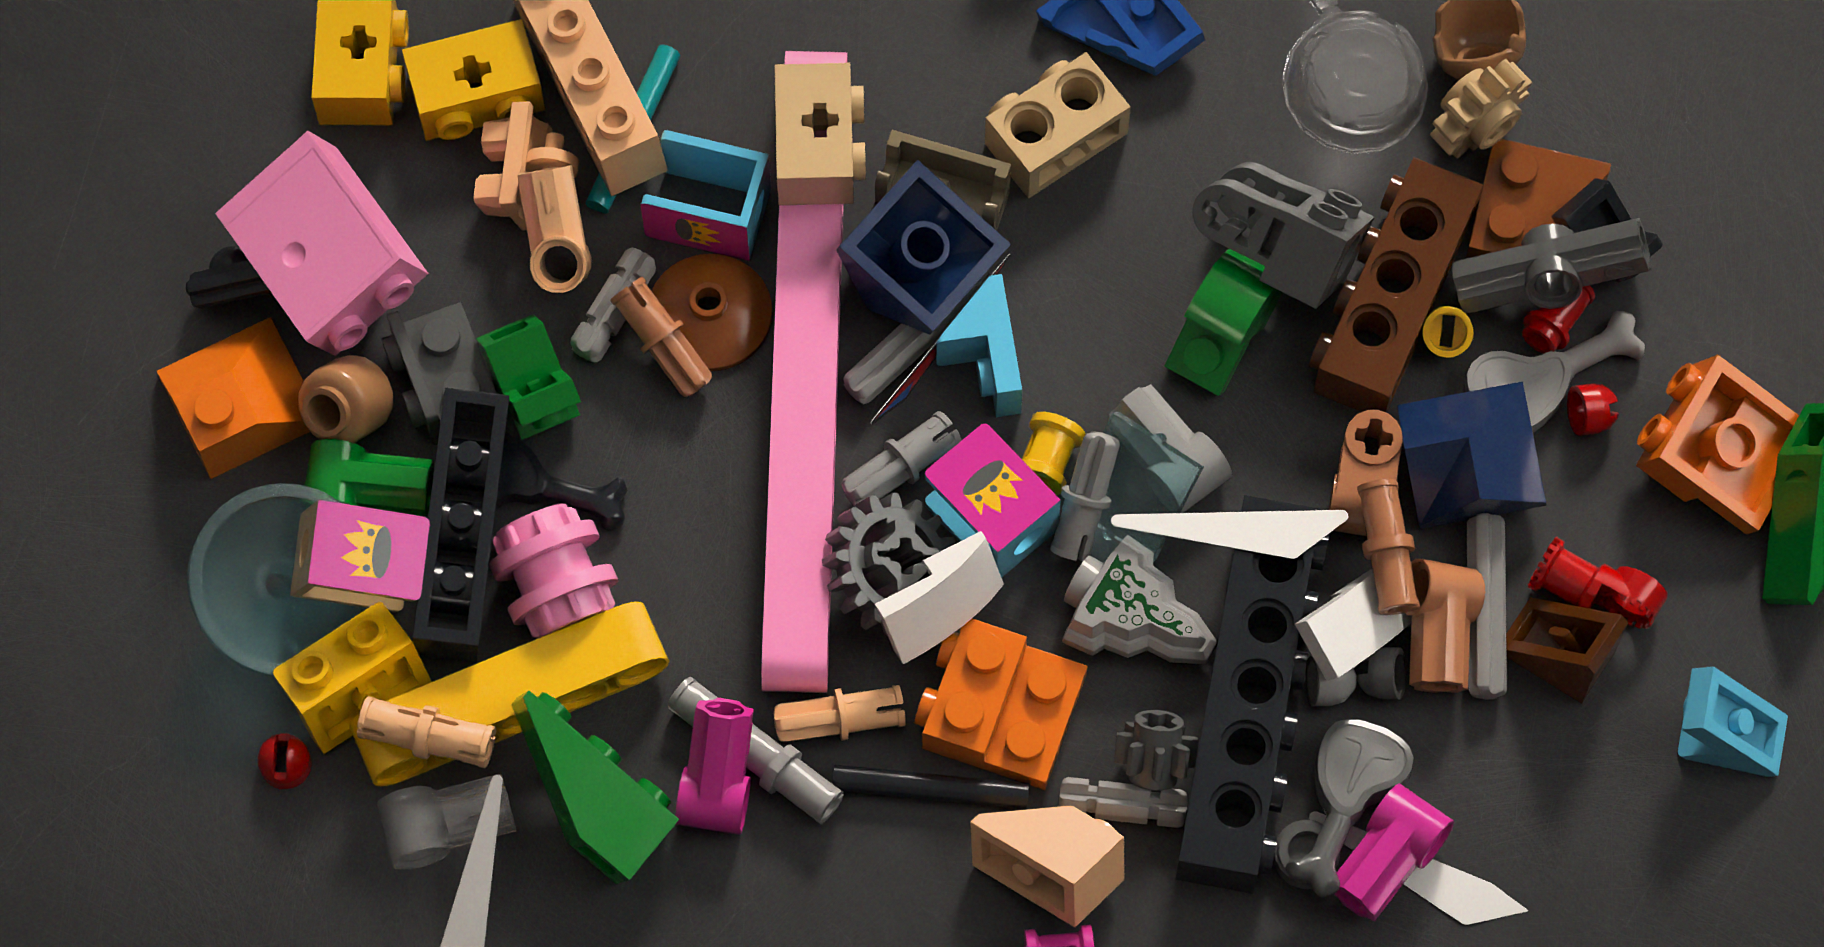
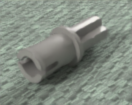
(901, 460)
(1085, 496)

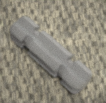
(604, 318)
(1125, 802)

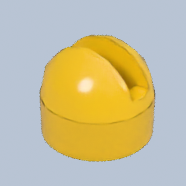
(1433, 329)

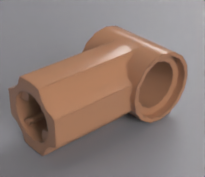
(1440, 627)

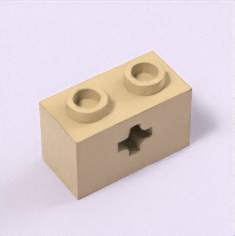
(811, 101)

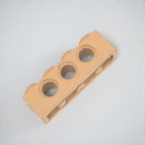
(595, 91)

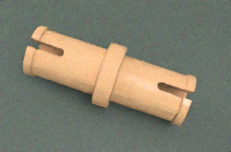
(426, 732)

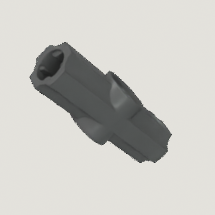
(1551, 266)

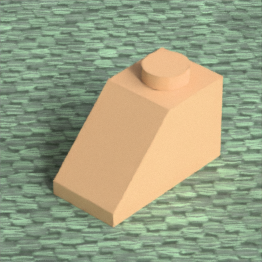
(1051, 857)

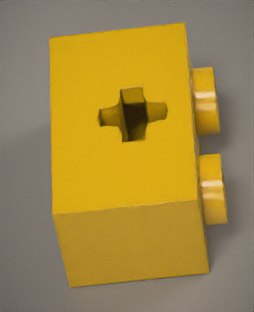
(447, 67)
(353, 88)

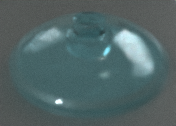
(228, 573)

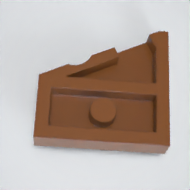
(1524, 191)

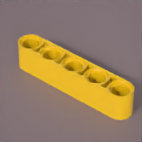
(570, 665)

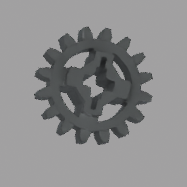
(891, 553)

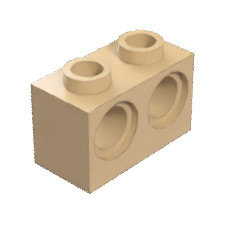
(1066, 133)

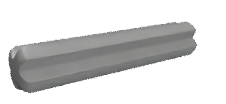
(896, 354)
(1488, 632)

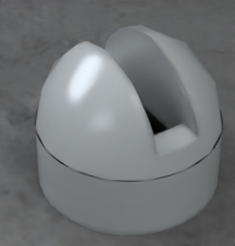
(1327, 692)

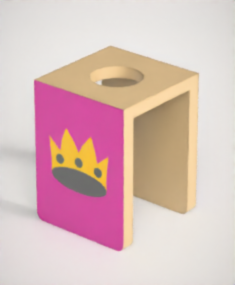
(359, 555)

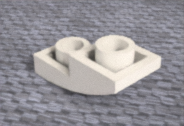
(939, 605)
(1349, 627)

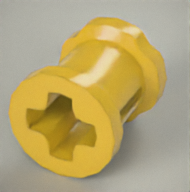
(1052, 447)

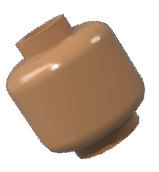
(345, 399)

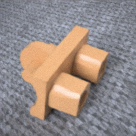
(524, 147)

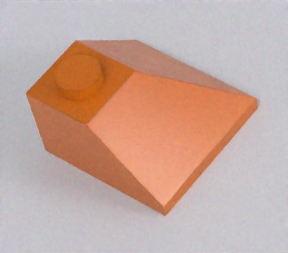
(237, 397)

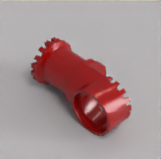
(1583, 584)

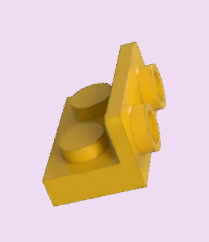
(341, 669)

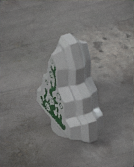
(1133, 610)

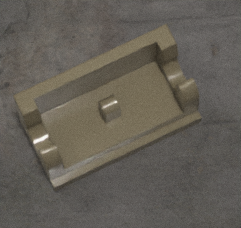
(974, 178)

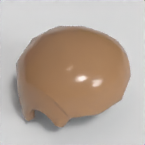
(1478, 35)

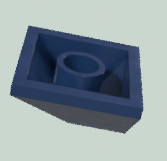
(919, 251)
(1471, 455)

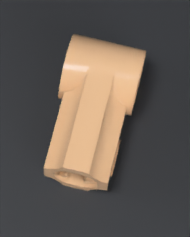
(551, 221)

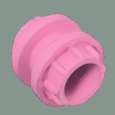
(552, 569)

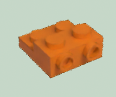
(1718, 441)
(1000, 703)

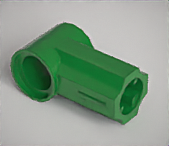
(370, 479)

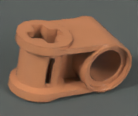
(1359, 467)

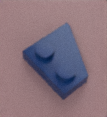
(1134, 31)

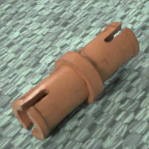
(1388, 546)

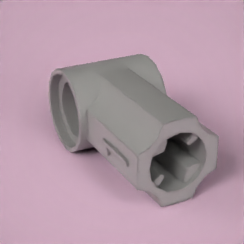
(1154, 414)

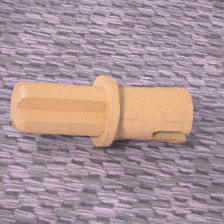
(838, 714)

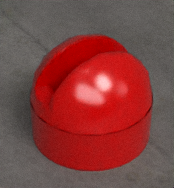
(1590, 409)
(297, 761)

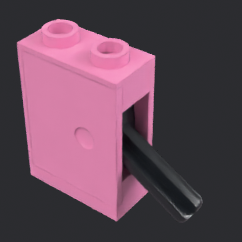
(313, 245)

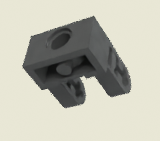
(1301, 241)

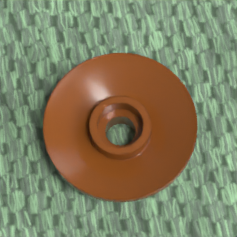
(736, 325)

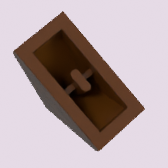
(1564, 644)

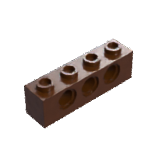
(1423, 199)

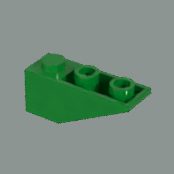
(1797, 518)
(595, 801)

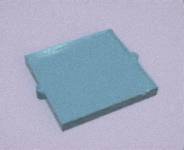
(1145, 480)

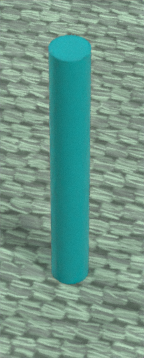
(650, 94)

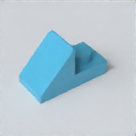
(985, 335)
(1730, 725)

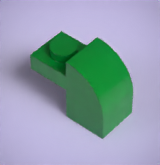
(1222, 321)
(530, 373)

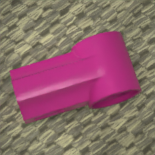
(714, 783)
(1400, 837)

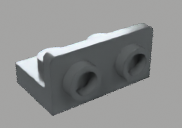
(437, 355)

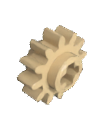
(1481, 108)

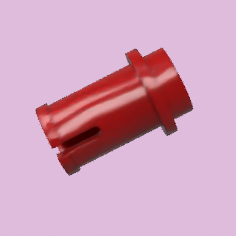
(1549, 328)

